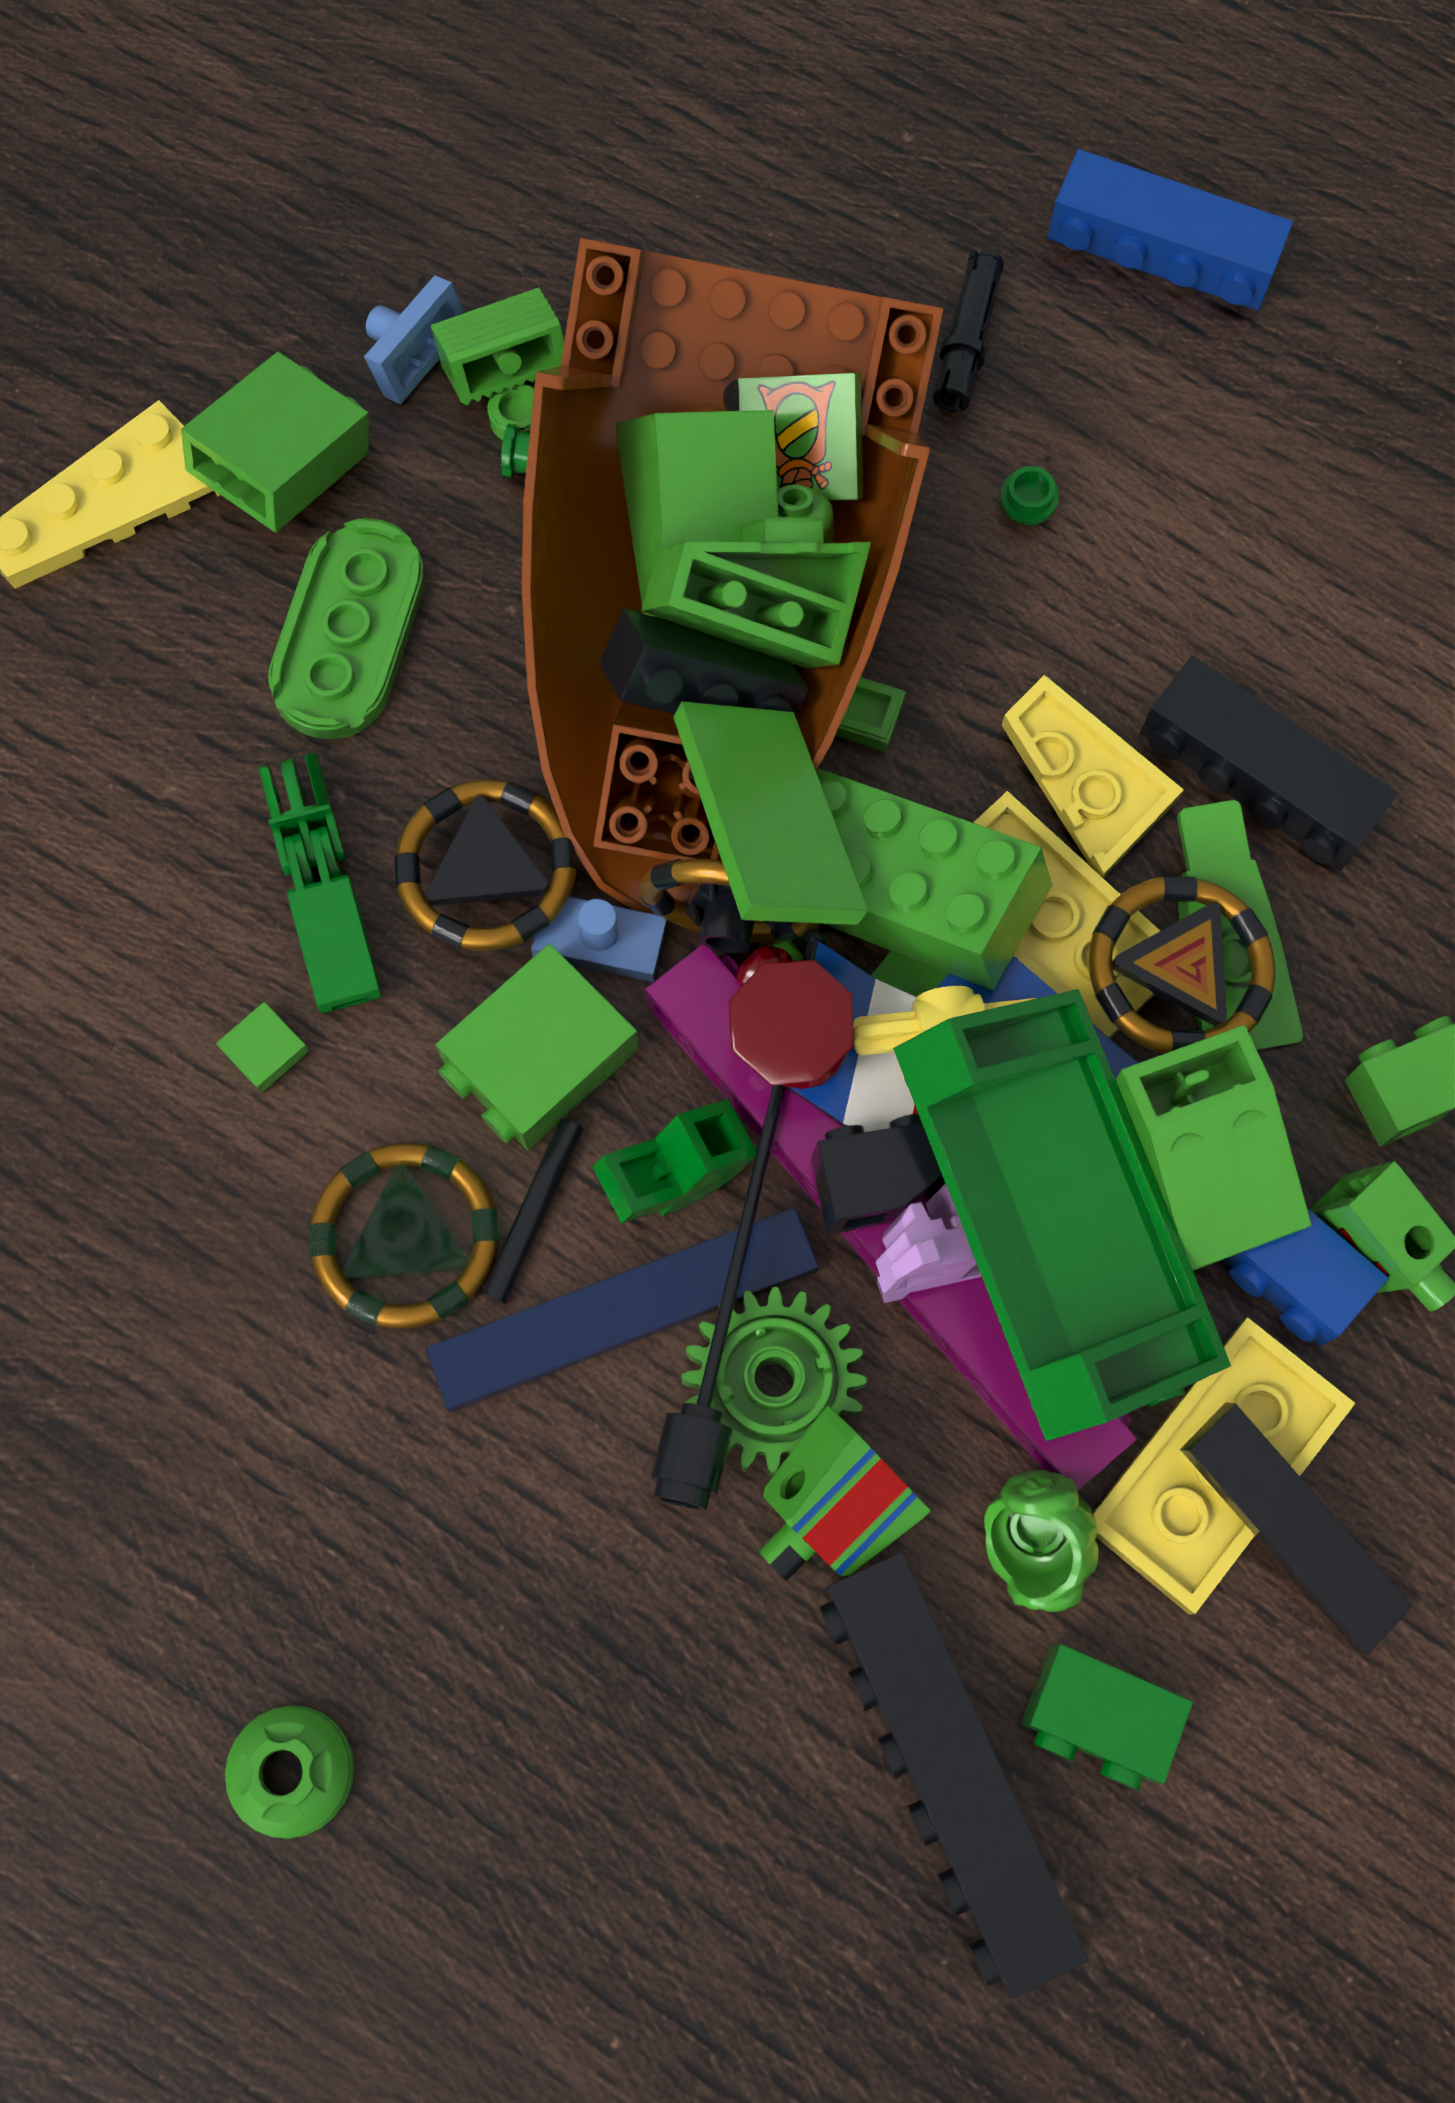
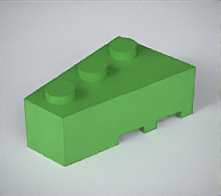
(762, 596)

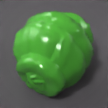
(1041, 1540)

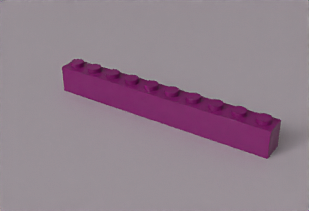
(955, 1316)

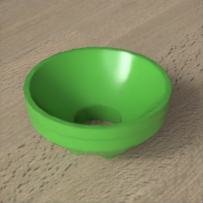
(325, 1766)

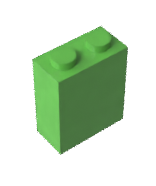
(276, 441)
(536, 1048)

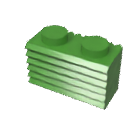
(499, 345)

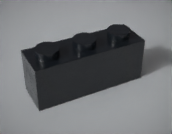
(668, 664)

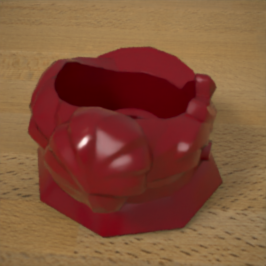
(790, 1019)

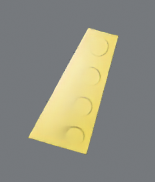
(100, 498)

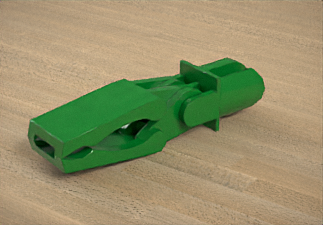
(326, 910)

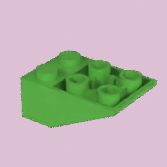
(1216, 1146)

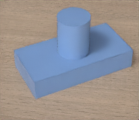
(405, 339)
(606, 938)

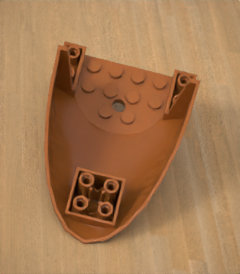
(670, 339)

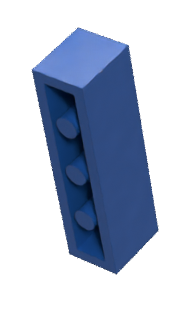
(1168, 229)

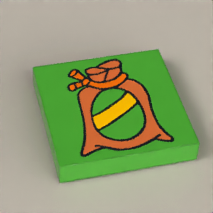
(814, 429)

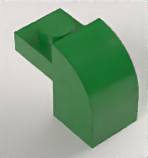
(679, 1166)

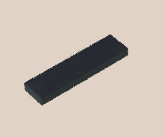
(1296, 1527)

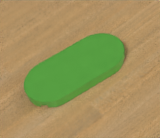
(347, 629)

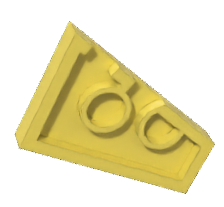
(1088, 774)

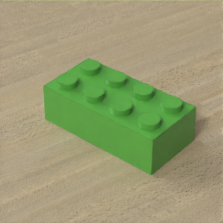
(936, 881)

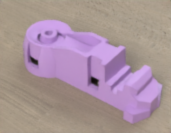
(925, 1250)

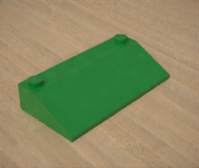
(1061, 1211)

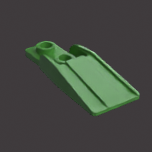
(1219, 852)

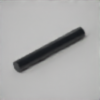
(532, 1211)

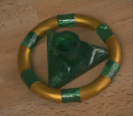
(403, 1236)

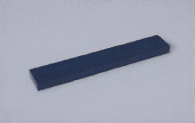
(616, 1312)

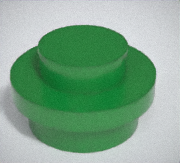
(1029, 495)

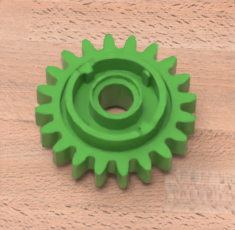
(783, 1339)

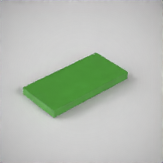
(769, 815)

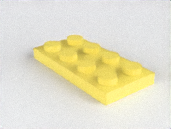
(1062, 930)
(1162, 1508)

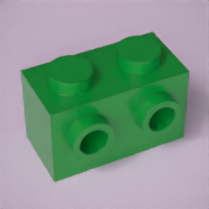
(1105, 1715)

